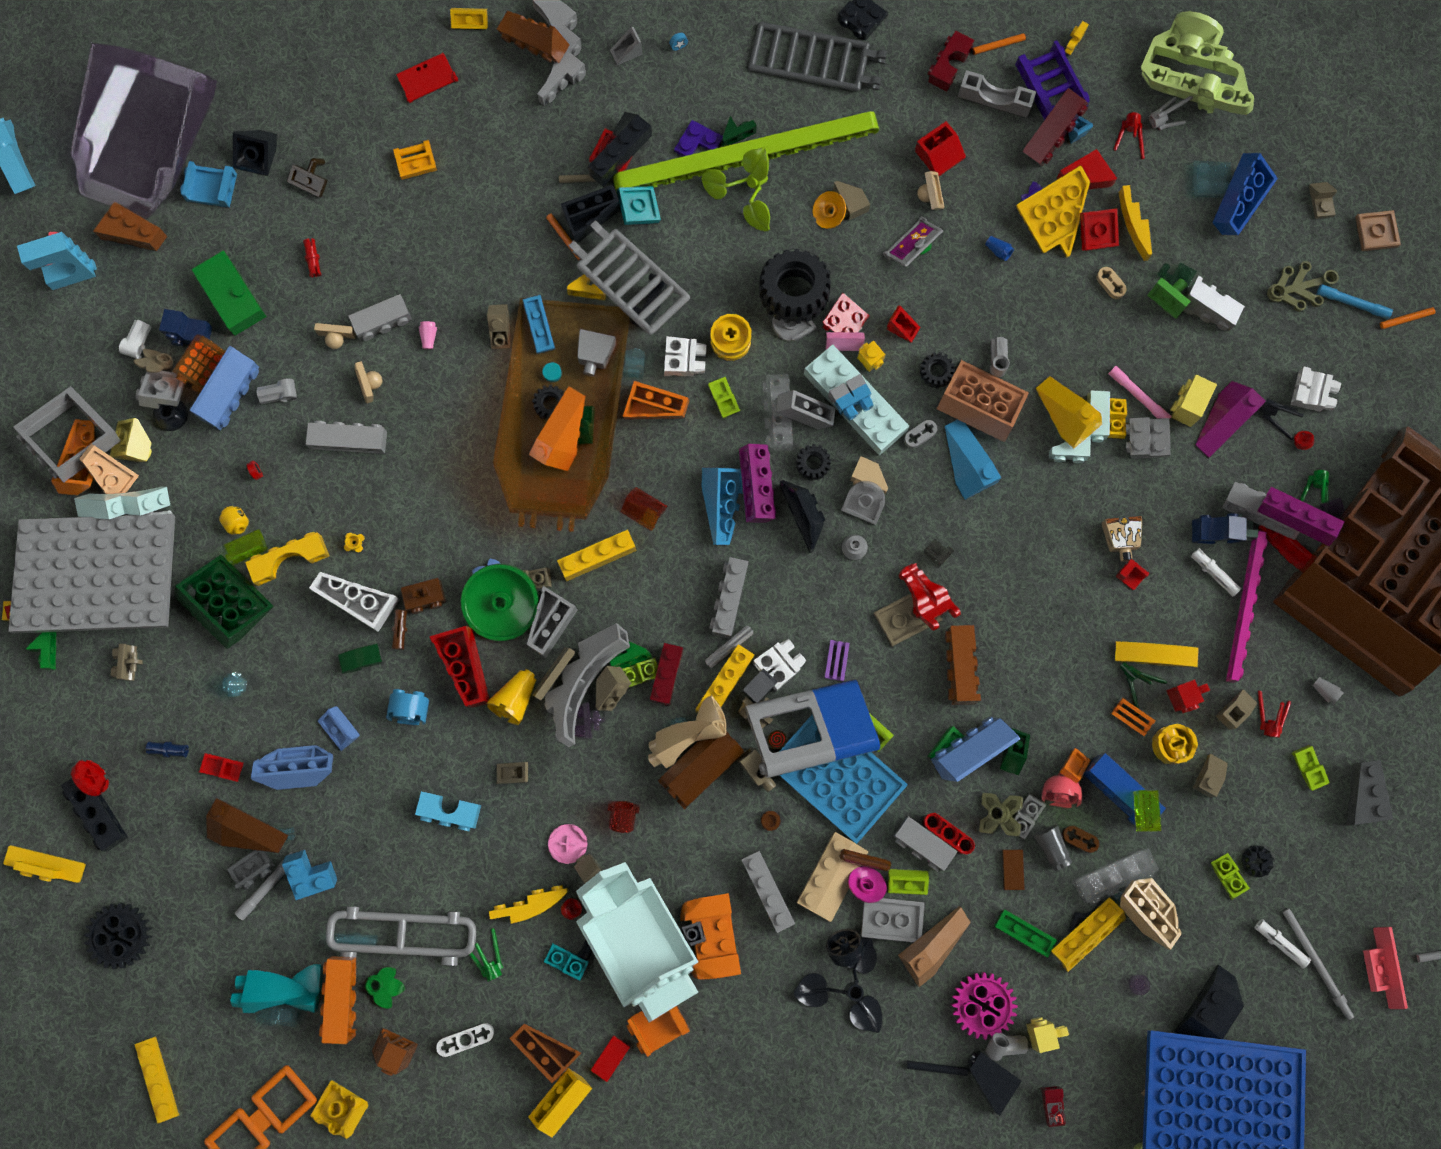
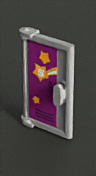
(917, 237)

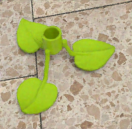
(757, 164)

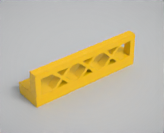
(1089, 934)

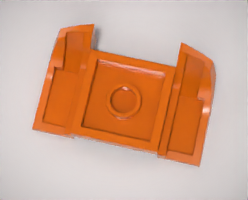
(718, 953)

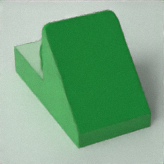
(46, 645)
(634, 655)

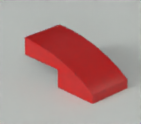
(221, 767)

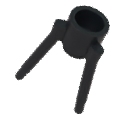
(1271, 408)

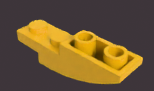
(537, 904)

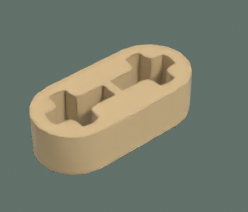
(1107, 285)

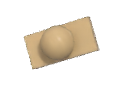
(931, 191)
(334, 334)
(367, 381)

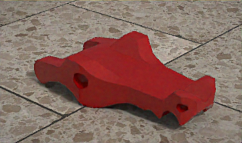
(928, 597)

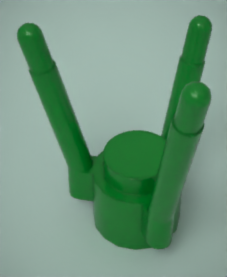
(1320, 481)
(489, 970)

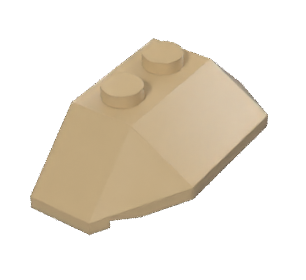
(1151, 911)

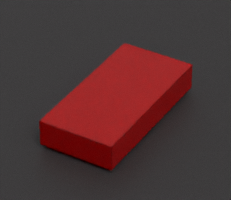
(610, 1058)

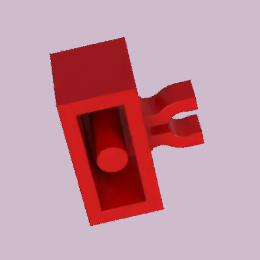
(1187, 696)

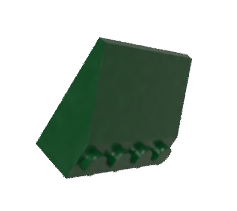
(222, 601)

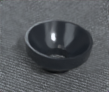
(174, 421)

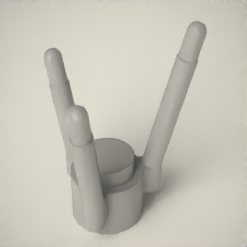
(1160, 117)

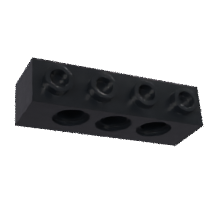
(114, 832)

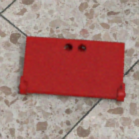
(427, 78)

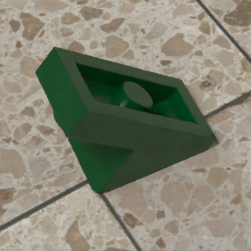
(735, 134)
(586, 426)

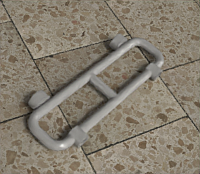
(449, 956)

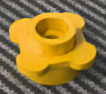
(349, 542)

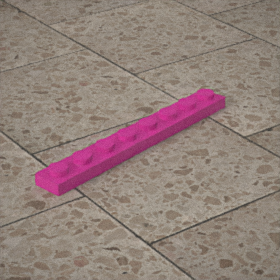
(1245, 613)

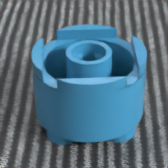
(407, 707)

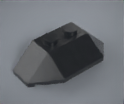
(804, 511)
(1214, 1007)

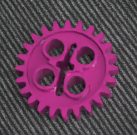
(975, 1021)

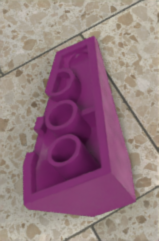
(1231, 410)

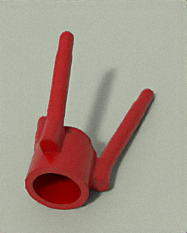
(1133, 124)
(1273, 728)

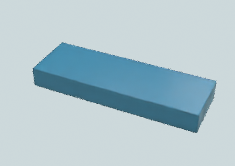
(538, 324)

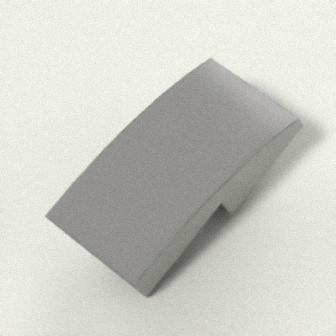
(1029, 813)

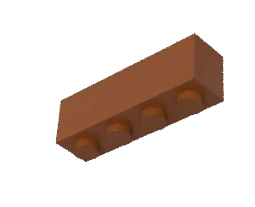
(533, 36)

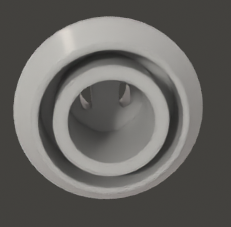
(850, 549)

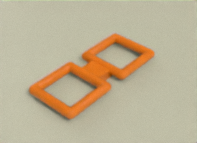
(264, 1117)

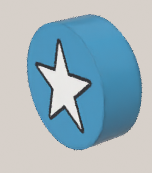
(678, 41)

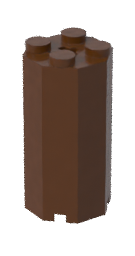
(700, 768)

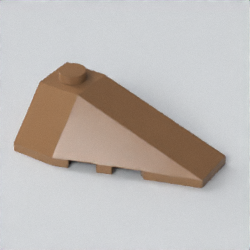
(930, 950)

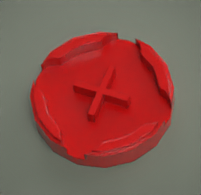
(89, 777)

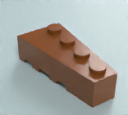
(962, 665)

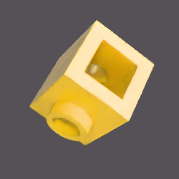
(871, 356)

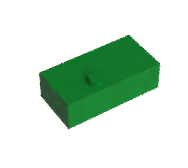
(229, 293)

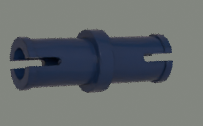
(167, 749)

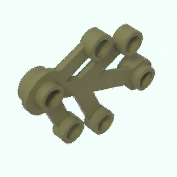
(1298, 287)

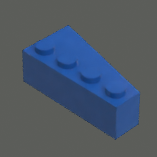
(1244, 194)

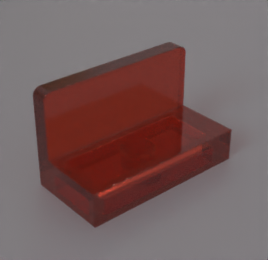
(643, 508)

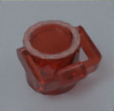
(622, 816)

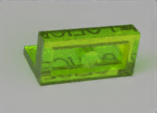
(245, 547)
(1147, 810)

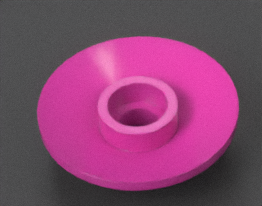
(871, 880)

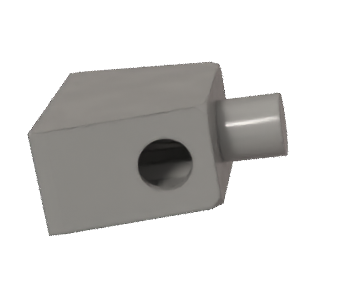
(594, 350)

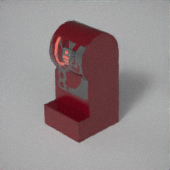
(1053, 1106)

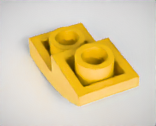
(1118, 414)

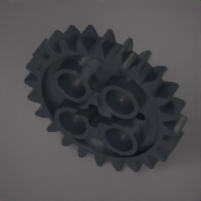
(108, 952)

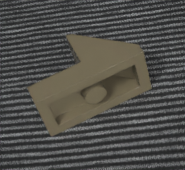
(1322, 199)
(512, 773)

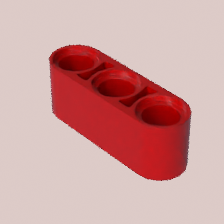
(957, 836)

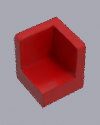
(1132, 574)

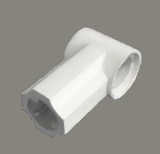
(134, 343)

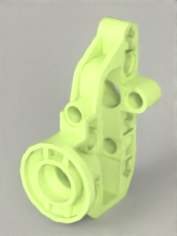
(1194, 36)

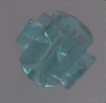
(234, 684)

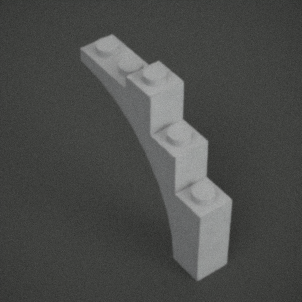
(570, 68)
(577, 677)

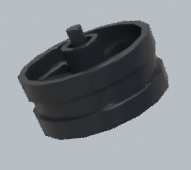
(847, 952)

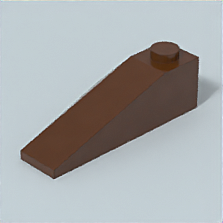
(239, 829)

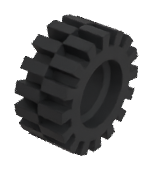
(941, 360)
(541, 396)
(813, 451)

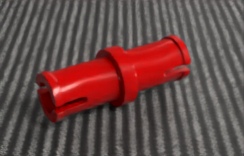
(312, 257)

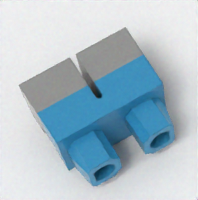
(851, 395)

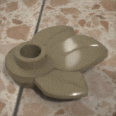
(154, 361)

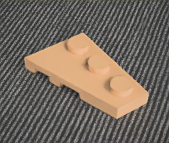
(107, 471)

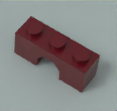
(957, 47)
(666, 674)

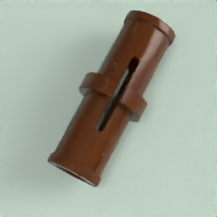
(399, 629)

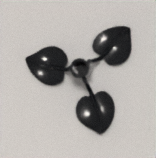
(865, 1014)

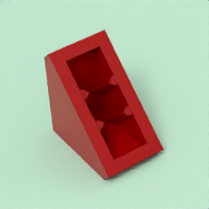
(903, 325)

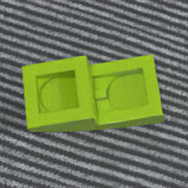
(723, 397)
(1311, 770)

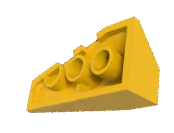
(1069, 412)

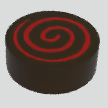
(777, 740)

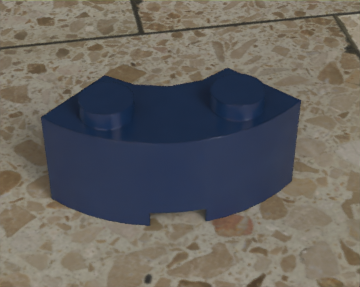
(1229, 528)

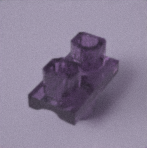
(586, 729)

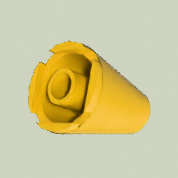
(513, 697)

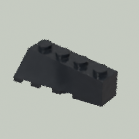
(624, 142)

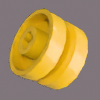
(730, 326)

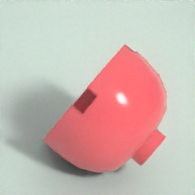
(1062, 791)

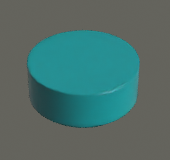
(552, 372)

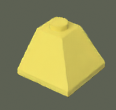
(134, 442)

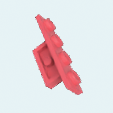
(1384, 968)

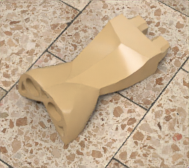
(676, 738)

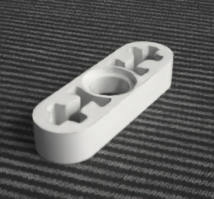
(449, 1039)

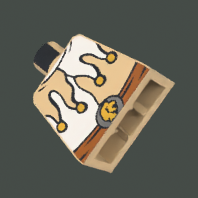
(1123, 535)

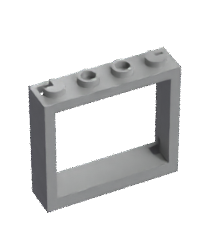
(51, 411)

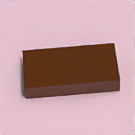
(1013, 869)

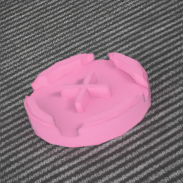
(567, 843)

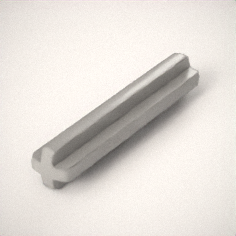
(729, 646)

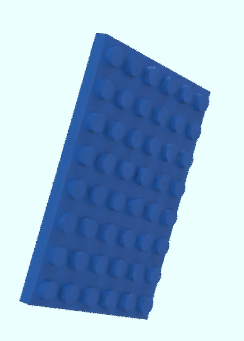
(1222, 1094)

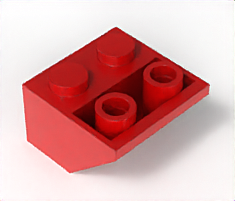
(940, 149)

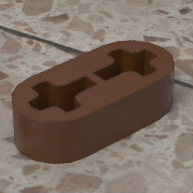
(1082, 835)

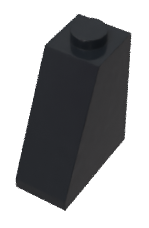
(993, 1080)

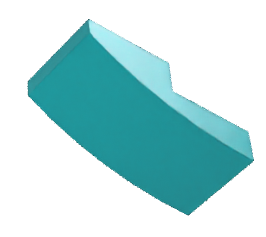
(566, 961)

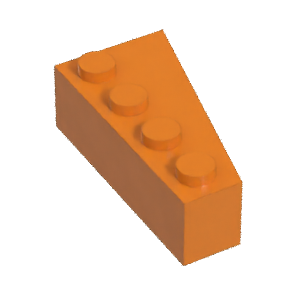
(338, 1000)

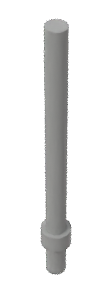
(1339, 998)

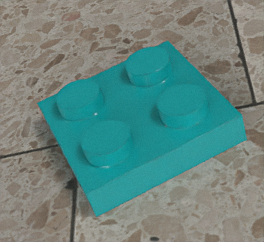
(638, 205)

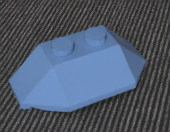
(293, 767)

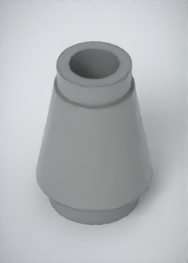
(1327, 690)

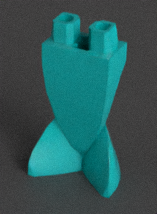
(270, 989)

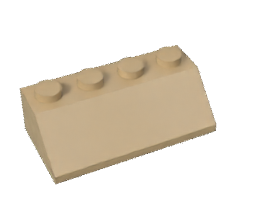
(829, 878)

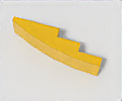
(1136, 227)
(1156, 654)

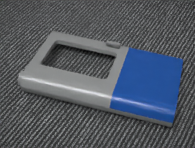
(839, 717)

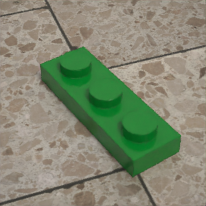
(1025, 933)

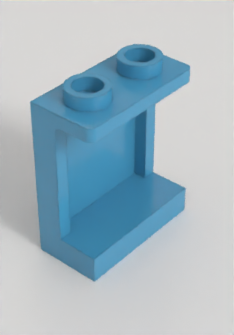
(208, 185)

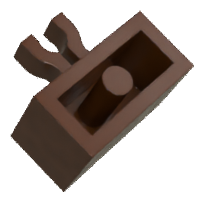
(423, 595)

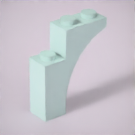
(1101, 402)
(114, 505)

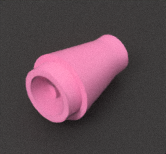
(427, 334)

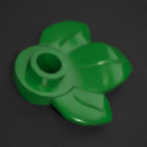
(387, 987)

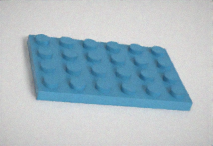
(845, 791)

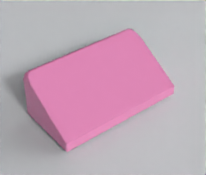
(845, 340)

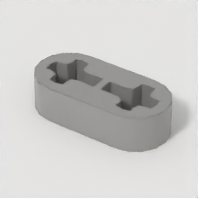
(918, 431)

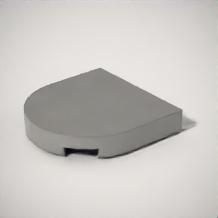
(792, 331)
(865, 501)

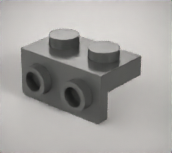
(250, 868)

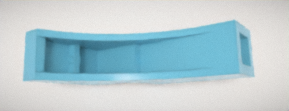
(11, 159)

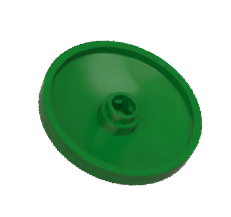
(499, 602)

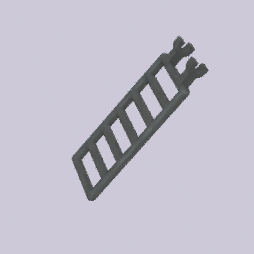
(866, 54)

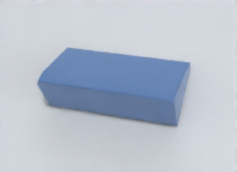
(338, 727)

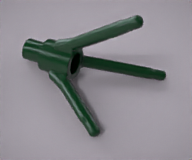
(1132, 674)

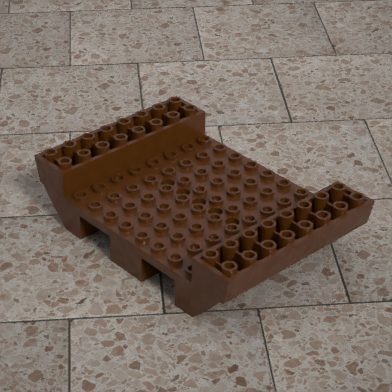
(1344, 586)

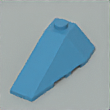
(970, 462)

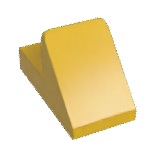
(581, 288)

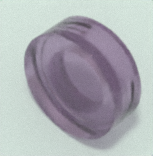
(1139, 984)

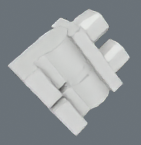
(681, 357)
(1313, 390)
(780, 661)

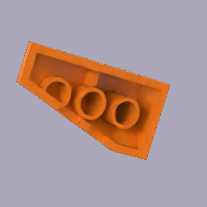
(558, 439)

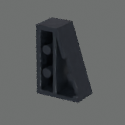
(587, 208)

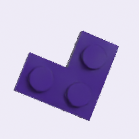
(696, 136)

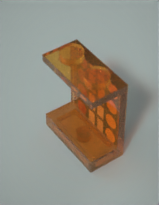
(198, 362)

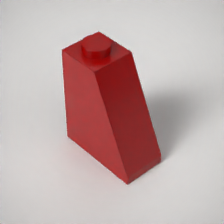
(1095, 169)

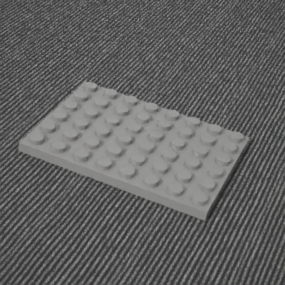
(92, 573)

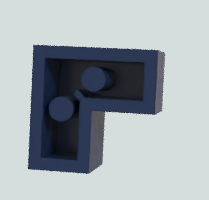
(181, 329)

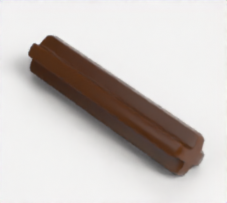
(865, 860)

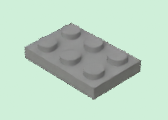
(893, 920)

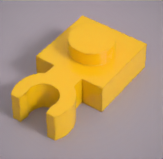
(1076, 35)

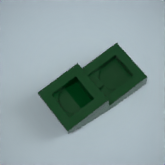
(358, 658)

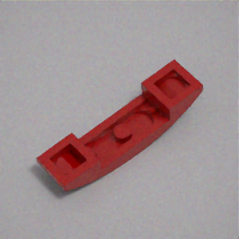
(1287, 547)

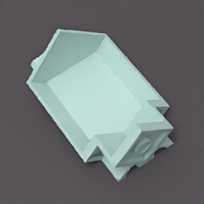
(636, 941)

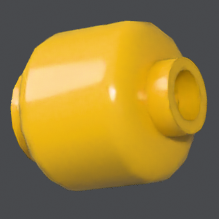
(234, 520)

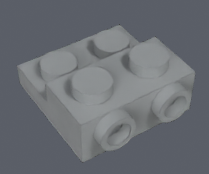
(159, 389)
(1148, 438)

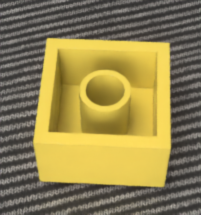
(1192, 400)

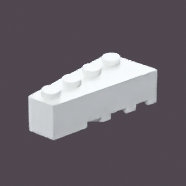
(359, 601)

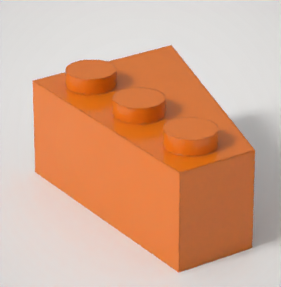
(654, 403)

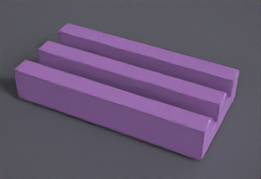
(838, 644)

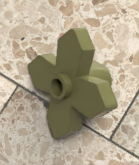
(994, 806)

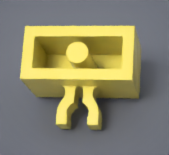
(1044, 1035)

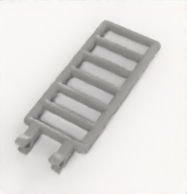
(616, 297)

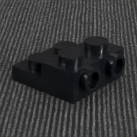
(861, 17)

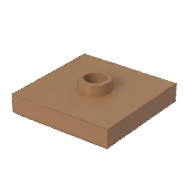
(1377, 230)

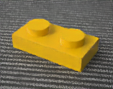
(469, 18)

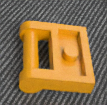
(416, 164)

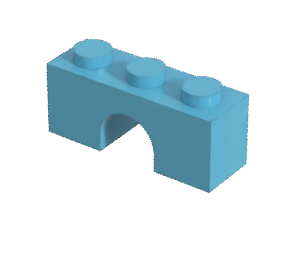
(430, 808)

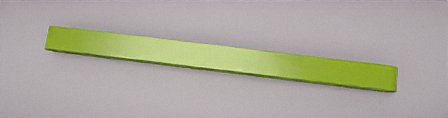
(732, 155)

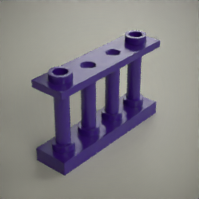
(1034, 81)

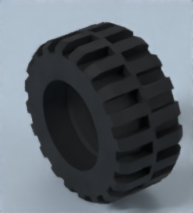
(798, 265)

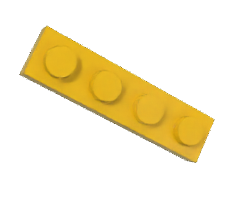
(156, 1080)

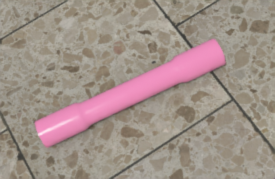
(1120, 377)

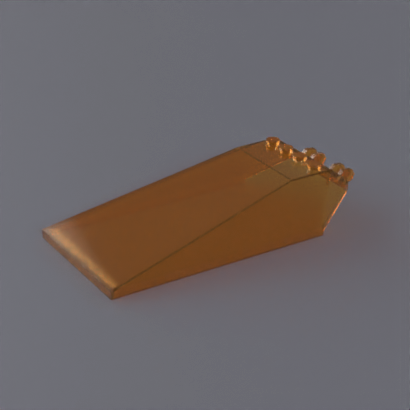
(526, 482)

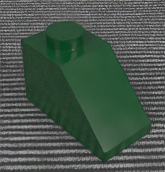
(1016, 755)

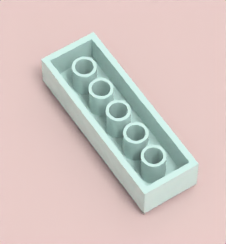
(877, 426)

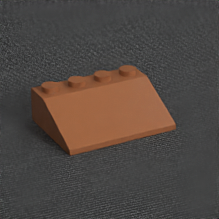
(982, 401)

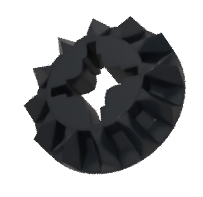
(1250, 855)

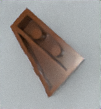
(129, 228)

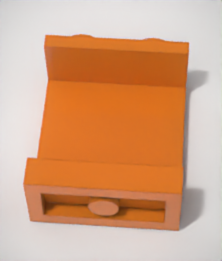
(657, 1032)

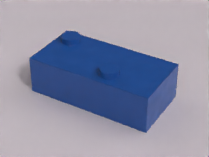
(1115, 784)

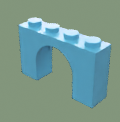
(69, 262)

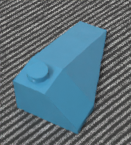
(720, 495)

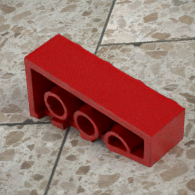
(462, 662)

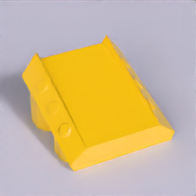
(339, 1110)

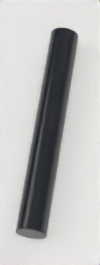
(937, 1068)

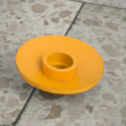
(823, 206)

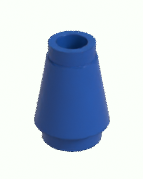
(1000, 248)

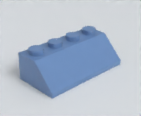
(225, 388)
(974, 749)

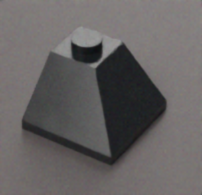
(254, 151)

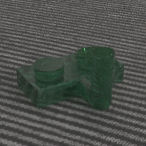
(1182, 272)

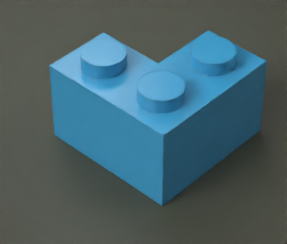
(307, 879)

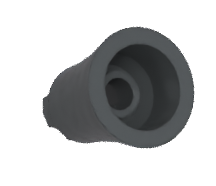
(1053, 847)

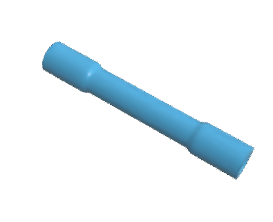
(1334, 294)

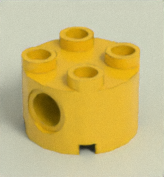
(1174, 744)

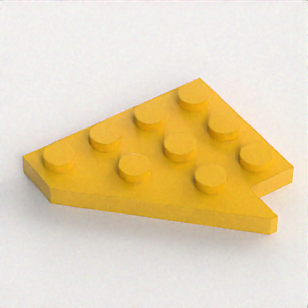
(1055, 211)

